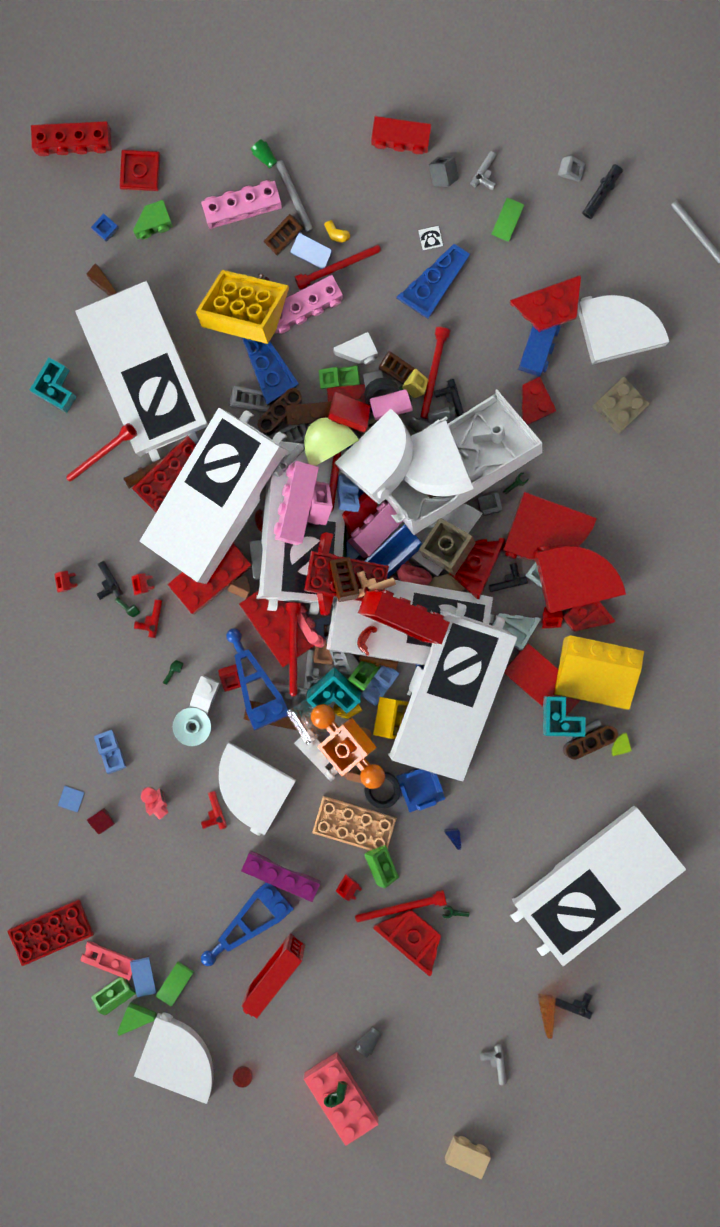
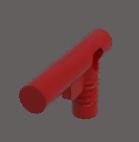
(151, 620)
(214, 814)

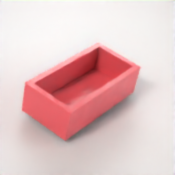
(354, 1114)

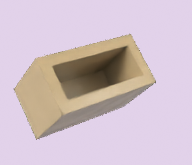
(467, 1156)

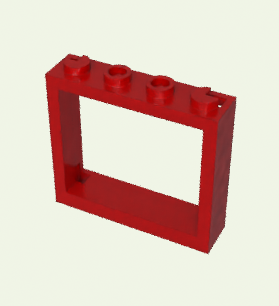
(273, 976)

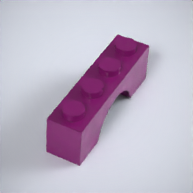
(283, 878)

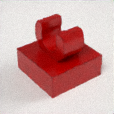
(62, 581)
(140, 583)
(551, 620)
(347, 888)

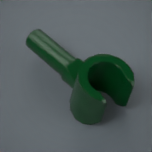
(517, 482)
(132, 611)
(175, 666)
(454, 913)

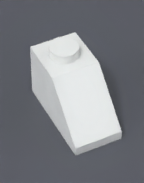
(358, 350)
(204, 694)

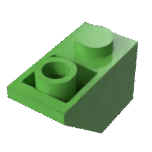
(152, 220)

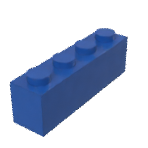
(537, 350)

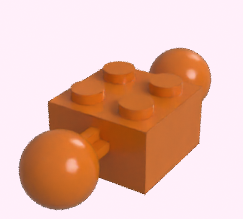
(347, 746)

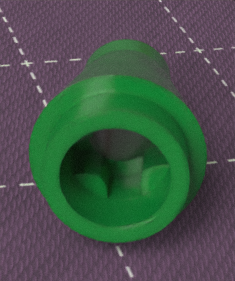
(263, 153)

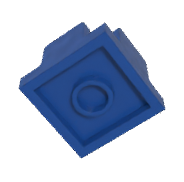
(420, 789)

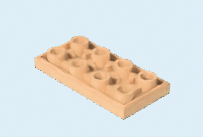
(353, 824)

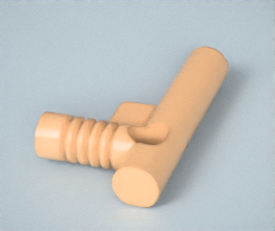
(371, 583)

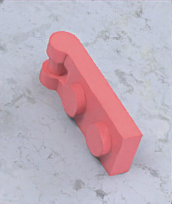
(307, 625)
(107, 960)

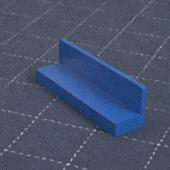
(396, 550)

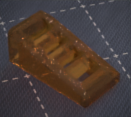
(547, 1008)

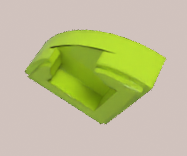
(621, 745)

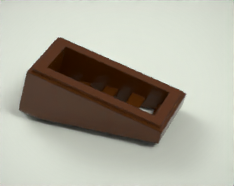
(279, 229)
(97, 277)
(389, 371)
(346, 596)

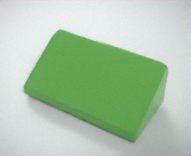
(381, 866)
(113, 995)

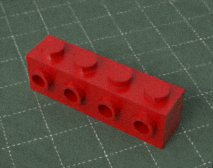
(71, 138)

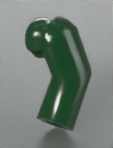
(336, 1097)

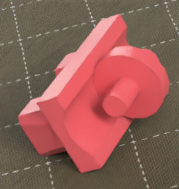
(154, 802)

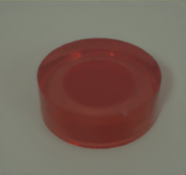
(242, 1076)

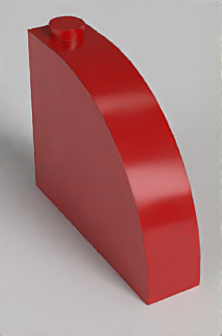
(544, 523)
(575, 577)

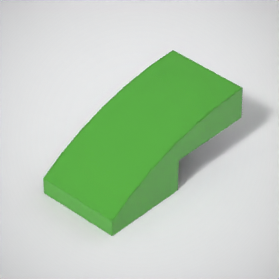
(507, 219)
(339, 377)
(174, 983)

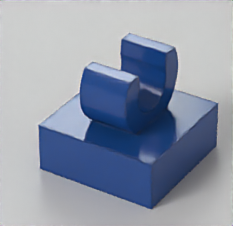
(104, 227)

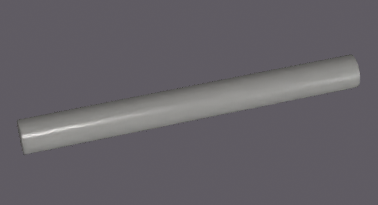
(294, 196)
(696, 230)

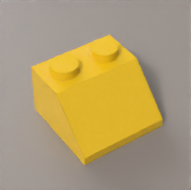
(389, 717)

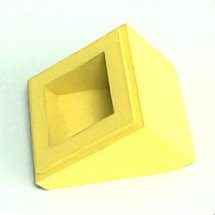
(416, 384)

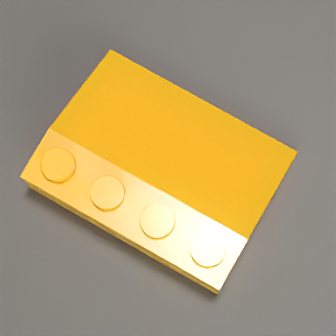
(243, 306)
(598, 672)

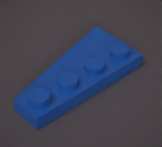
(429, 288)
(269, 369)

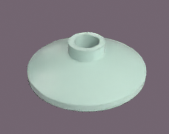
(184, 733)

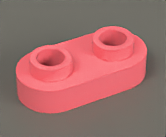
(414, 575)

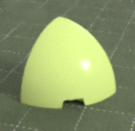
(326, 439)

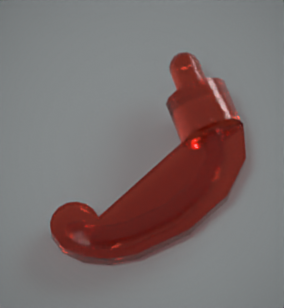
(258, 519)
(363, 638)

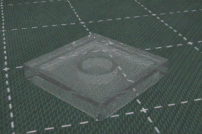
(301, 718)

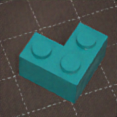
(49, 384)
(335, 688)
(555, 719)

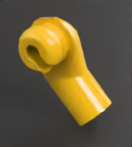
(336, 234)
(339, 712)

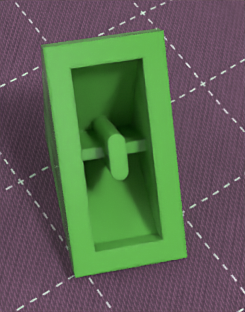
(363, 674)
(135, 1017)

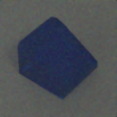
(454, 835)

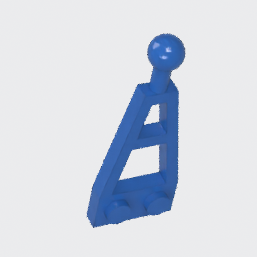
(267, 712)
(275, 903)

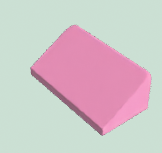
(397, 401)

